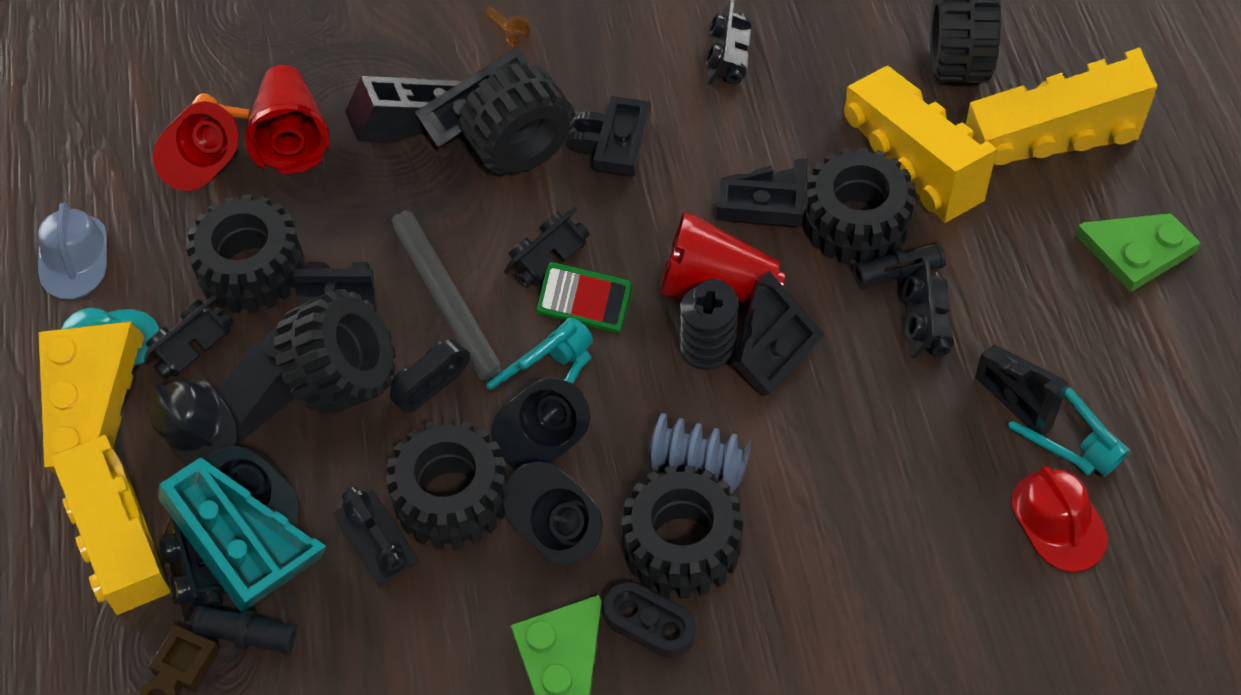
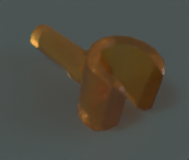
(510, 25)

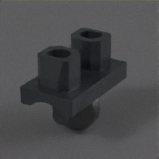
(320, 279)

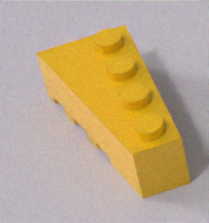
(1068, 113)
(943, 159)

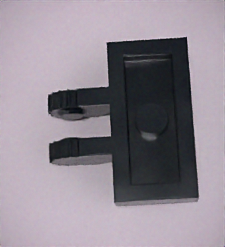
(613, 136)

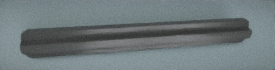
(446, 295)

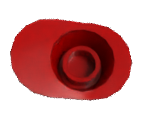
(196, 146)
(1060, 519)

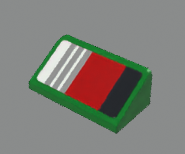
(585, 296)

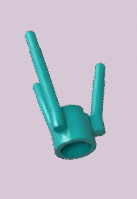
(563, 345)
(1101, 447)

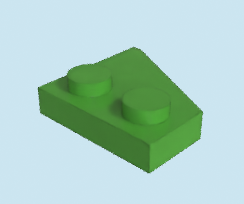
(1138, 246)
(560, 648)

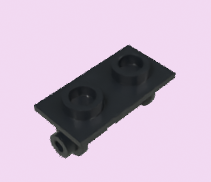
(728, 32)
(557, 235)
(924, 296)
(173, 347)
(374, 535)
(189, 583)

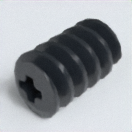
(709, 324)

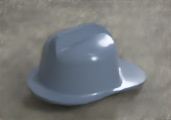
(71, 253)

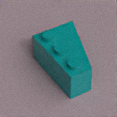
(235, 534)

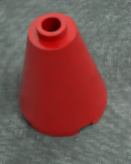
(286, 123)
(709, 252)

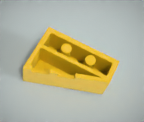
(84, 383)
(110, 526)

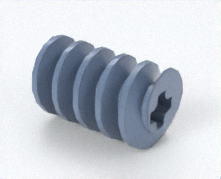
(679, 449)

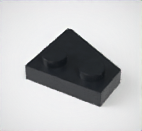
(764, 196)
(773, 335)
(1022, 387)

